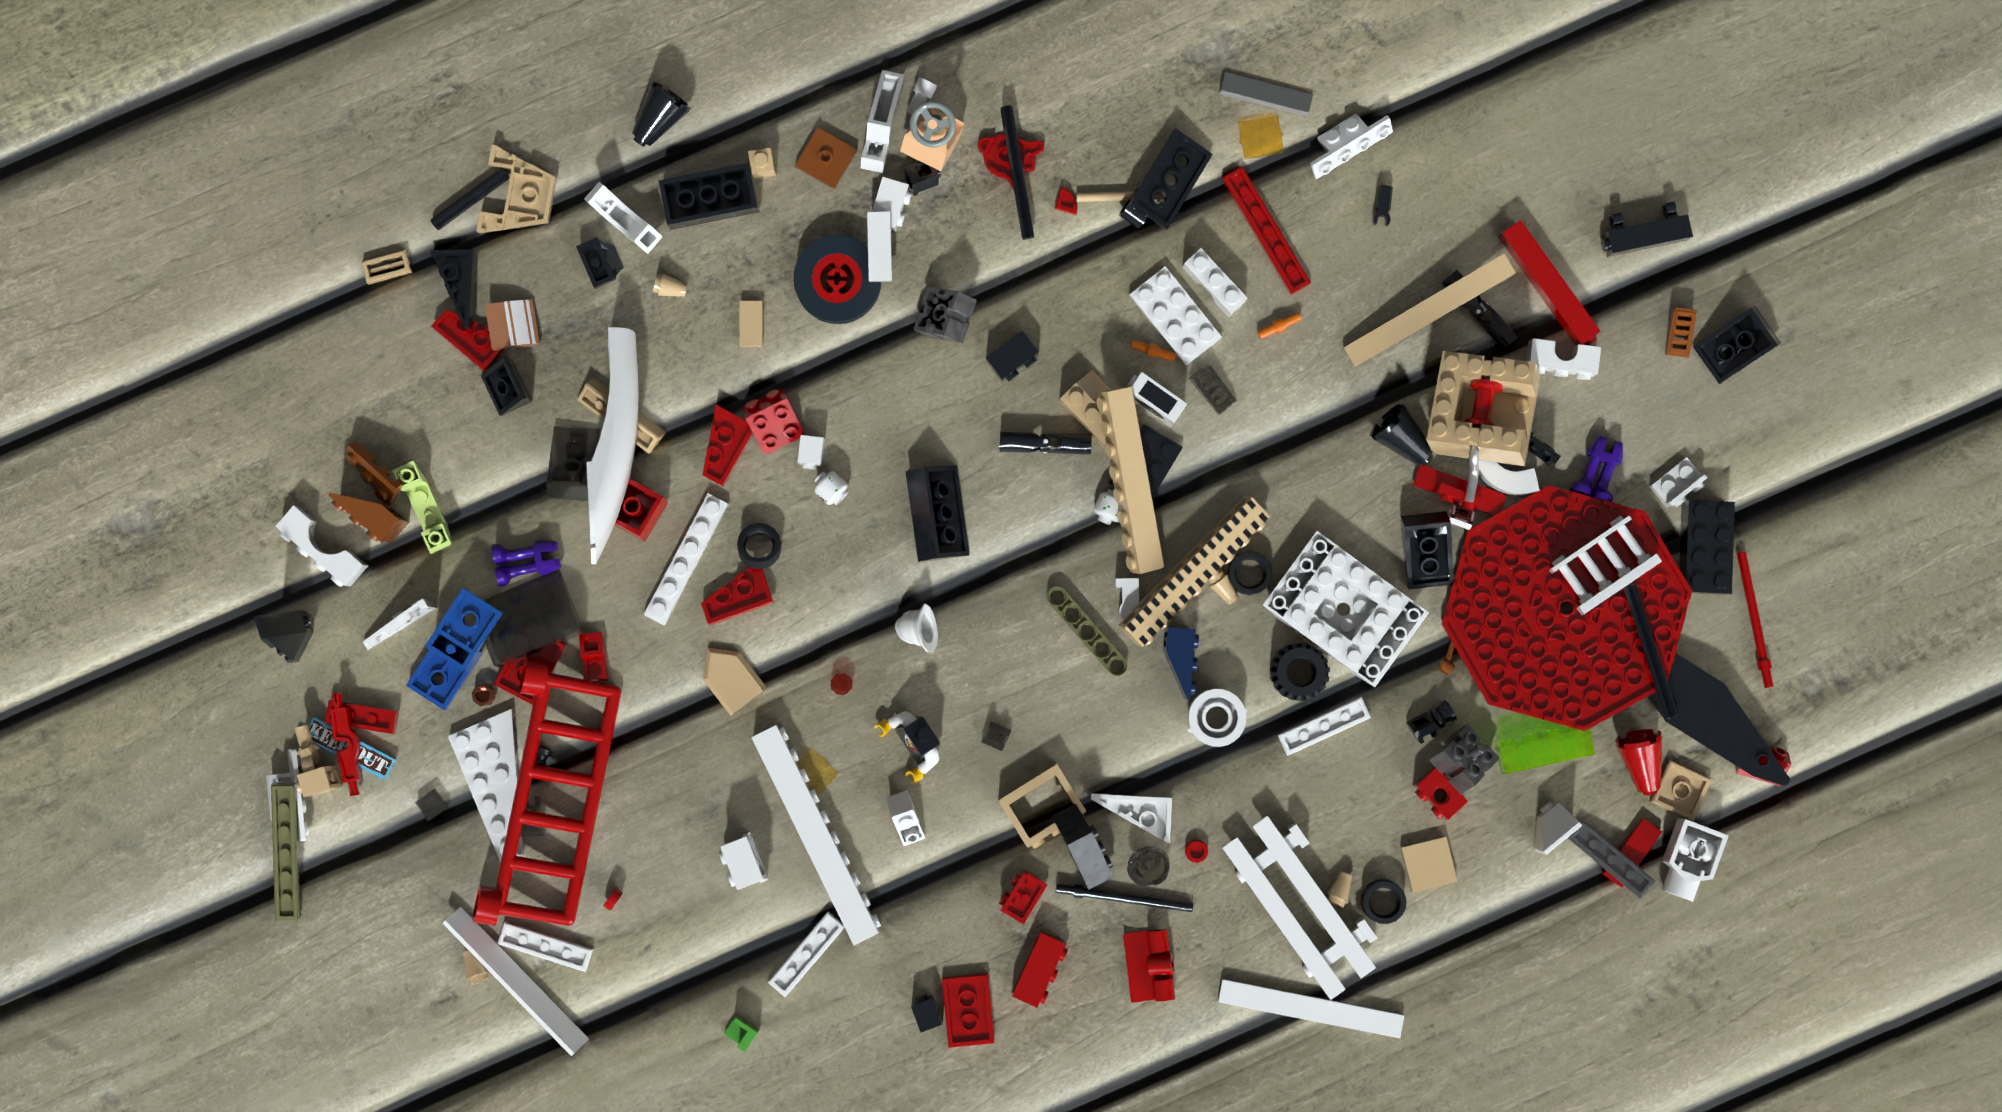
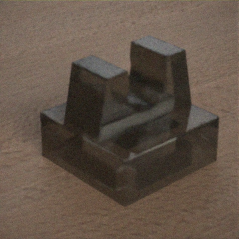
(996, 736)

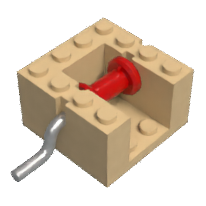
(1483, 411)

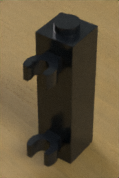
(1646, 235)

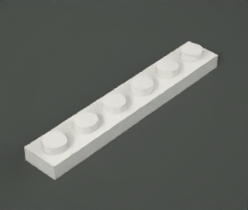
(686, 559)

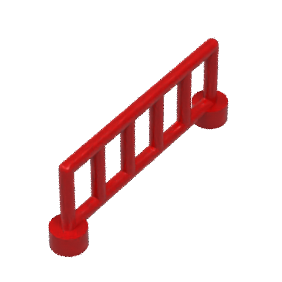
(537, 682)

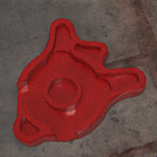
(996, 155)

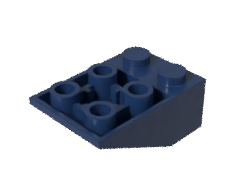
(1179, 652)

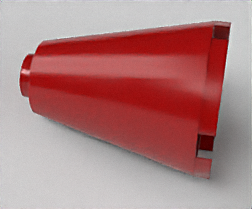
(1642, 758)

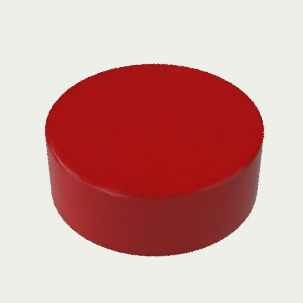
(1196, 851)
(613, 899)

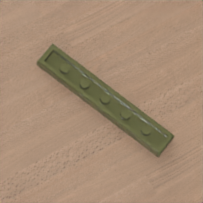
(285, 851)

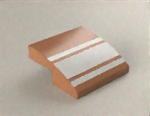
(512, 324)

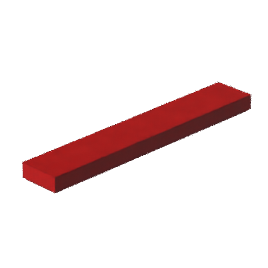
(1266, 230)

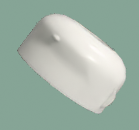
(1235, 717)

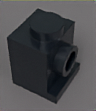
(921, 177)

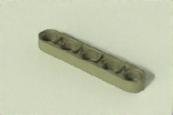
(1097, 636)

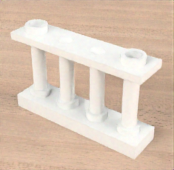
(1606, 587)

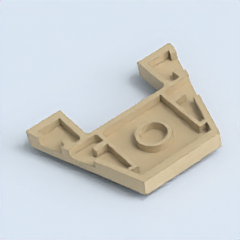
(527, 198)

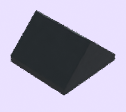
(506, 386)

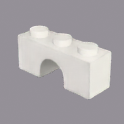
(1217, 283)
(1582, 363)

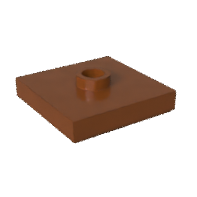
(825, 158)

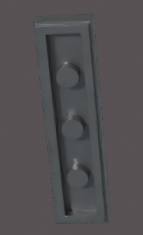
(1612, 860)

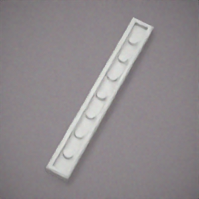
(515, 981)
(1310, 1008)

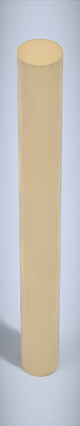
(1109, 196)

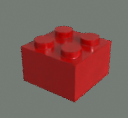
(640, 510)

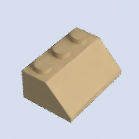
(1082, 404)

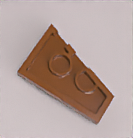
(384, 486)

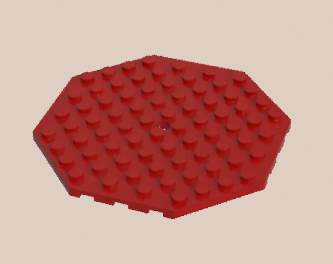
(1510, 621)

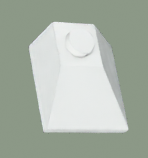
(1553, 827)

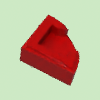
(1066, 202)

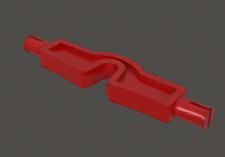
(343, 731)

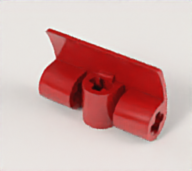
(1149, 966)

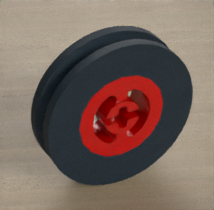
(835, 307)

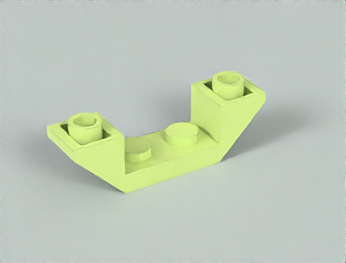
(425, 505)

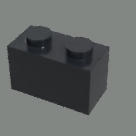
(1012, 357)

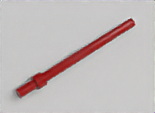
(1764, 664)

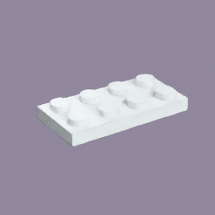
(1175, 316)

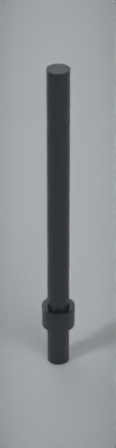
(1079, 891)

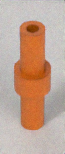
(1279, 325)
(1153, 350)

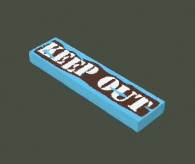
(369, 757)

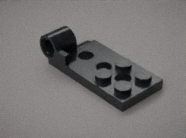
(1142, 203)

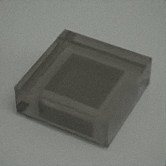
(431, 804)

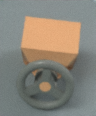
(932, 134)

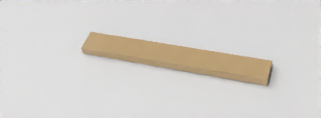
(1429, 310)

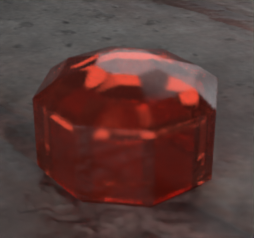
(841, 684)

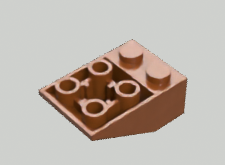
(381, 521)

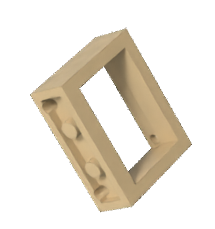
(1037, 839)

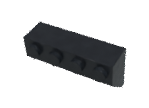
(937, 513)

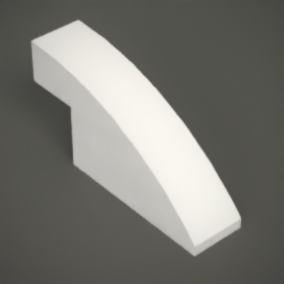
(882, 121)

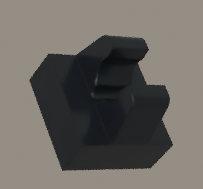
(1422, 726)

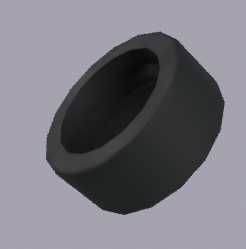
(755, 529)
(1267, 573)
(1401, 901)

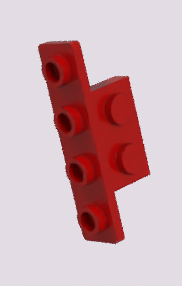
(1454, 489)

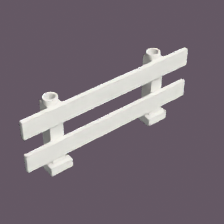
(1345, 942)

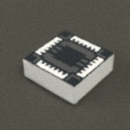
(1461, 516)

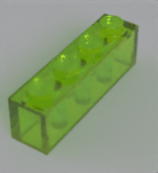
(1544, 750)

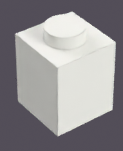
(811, 452)

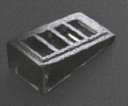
(1195, 379)

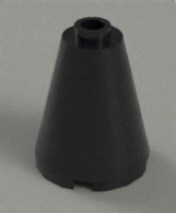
(658, 114)
(1402, 435)

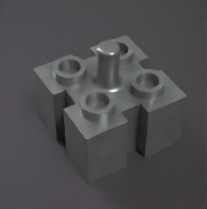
(945, 314)
(1464, 759)

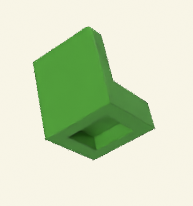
(741, 1032)

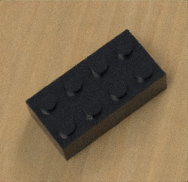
(709, 196)
(1707, 545)

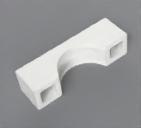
(300, 529)

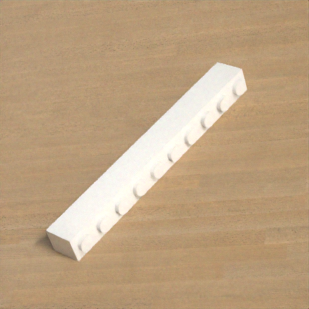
(816, 835)

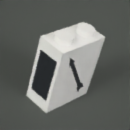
(1156, 399)

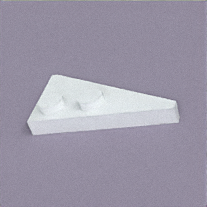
(400, 621)

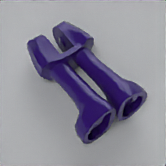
(1596, 456)
(506, 573)

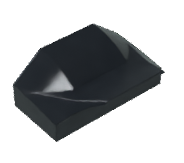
(600, 261)

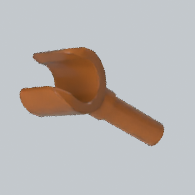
(1446, 666)

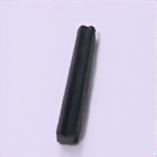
(469, 199)

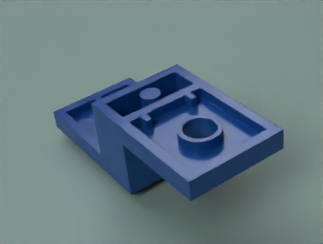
(454, 649)

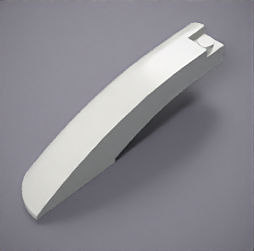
(614, 454)

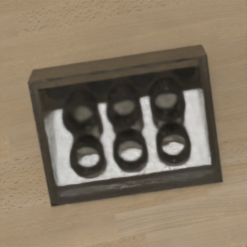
(532, 619)

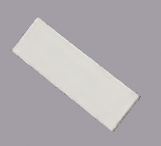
(879, 246)

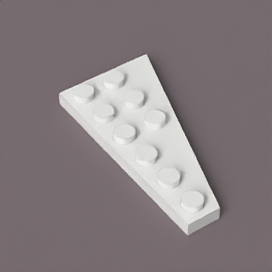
(491, 772)

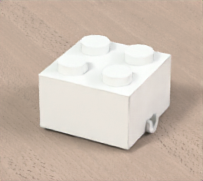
(743, 862)

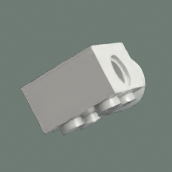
(1691, 857)

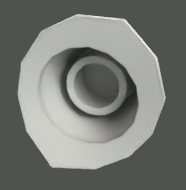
(918, 628)

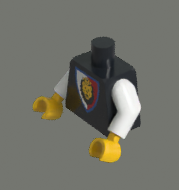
(917, 738)

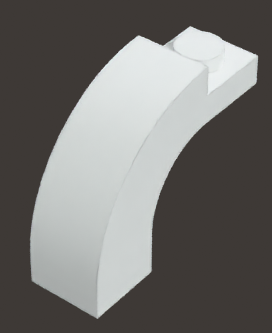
(623, 218)
(1508, 481)

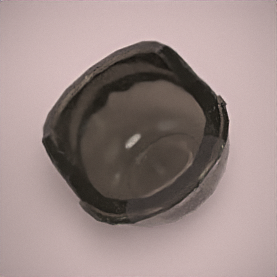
(1148, 866)

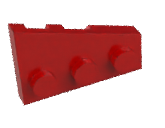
(472, 343)
(726, 445)
(738, 597)

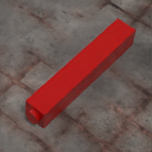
(1549, 284)

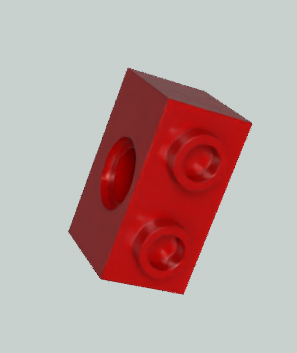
(1452, 799)

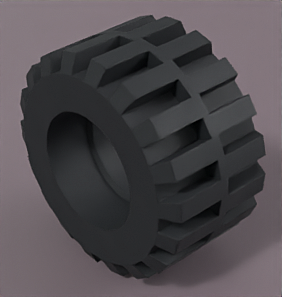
(1319, 667)

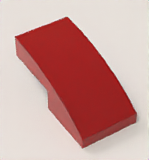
(593, 656)

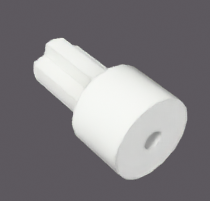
(923, 91)

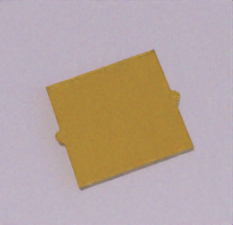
(1260, 137)
(818, 771)

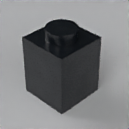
(926, 1013)

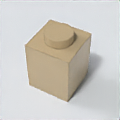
(762, 163)

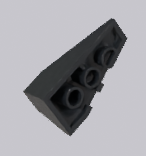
(286, 632)

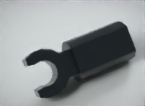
(1383, 204)

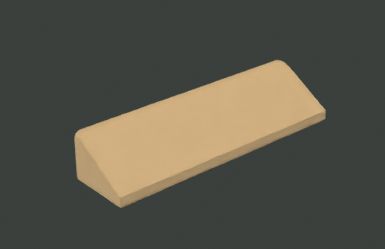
(596, 397)

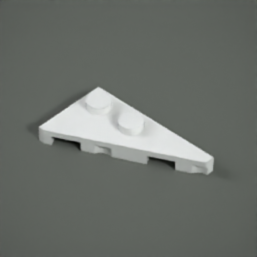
(1147, 812)

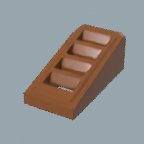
(1688, 333)

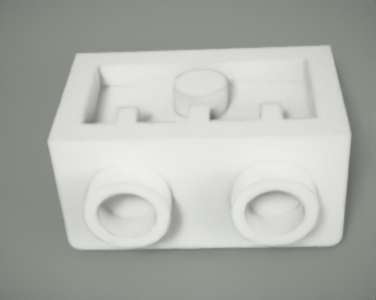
(1677, 483)

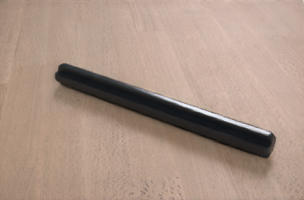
(1017, 172)
(1650, 651)

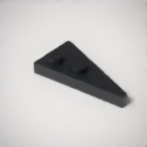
(458, 273)

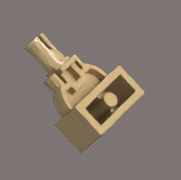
(315, 776)

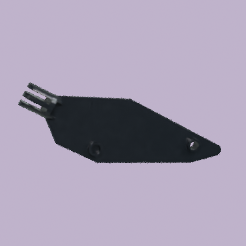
(1717, 721)

